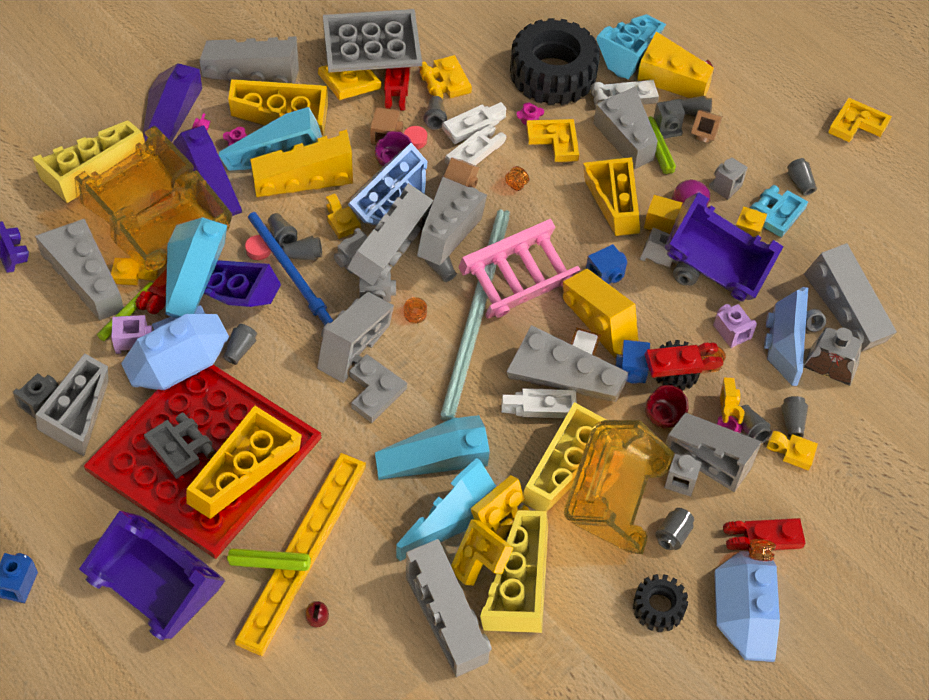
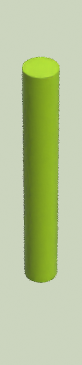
(128, 310)

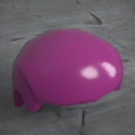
(390, 146)
(688, 188)

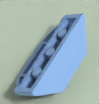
(388, 183)
(787, 335)
(175, 351)
(748, 606)

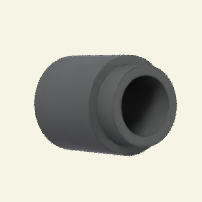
(685, 274)
(675, 529)

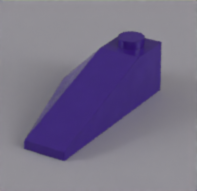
(172, 99)
(201, 152)
(243, 283)

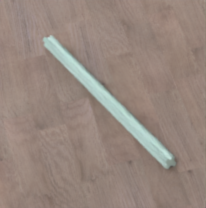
(471, 327)

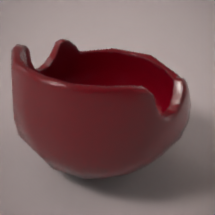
(666, 406)

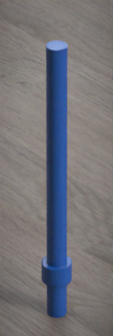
(316, 304)

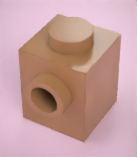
(383, 122)
(706, 126)
(462, 172)

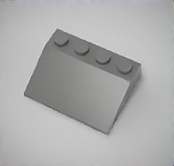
(371, 40)

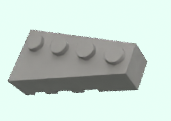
(251, 60)
(450, 219)
(391, 236)
(80, 262)
(850, 296)
(560, 365)
(446, 608)

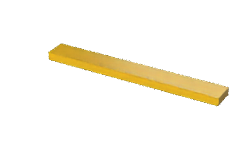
(308, 539)

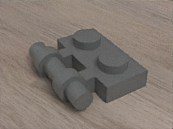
(172, 448)

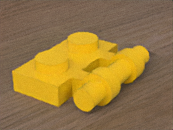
(450, 74)
(500, 503)

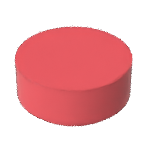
(417, 136)
(257, 248)

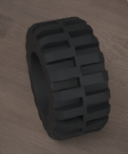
(558, 41)

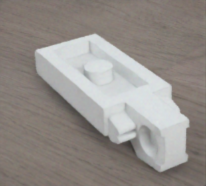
(474, 120)
(539, 403)

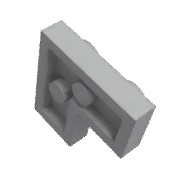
(381, 388)

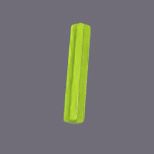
(662, 152)
(269, 559)

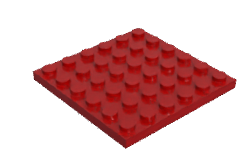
(218, 407)

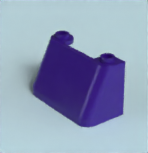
(720, 249)
(151, 573)

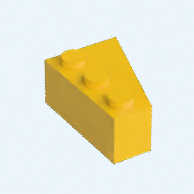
(674, 68)
(615, 193)
(602, 309)

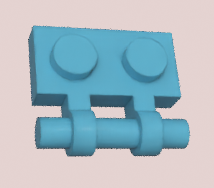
(783, 213)

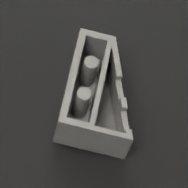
(627, 126)
(351, 333)
(74, 405)
(723, 452)

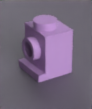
(734, 325)
(127, 330)

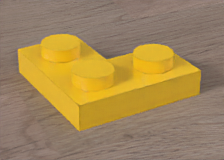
(858, 115)
(559, 133)
(477, 548)

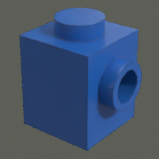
(608, 264)
(633, 360)
(16, 577)

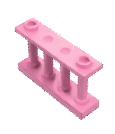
(517, 244)

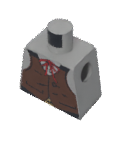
(835, 355)

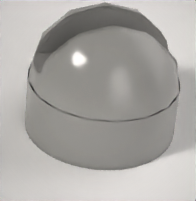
(819, 318)

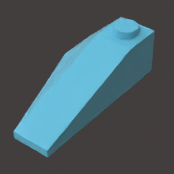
(627, 44)
(280, 134)
(190, 263)
(435, 450)
(451, 514)

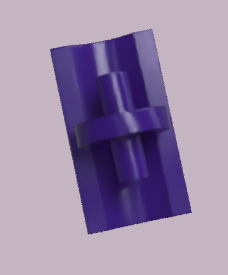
(8, 253)

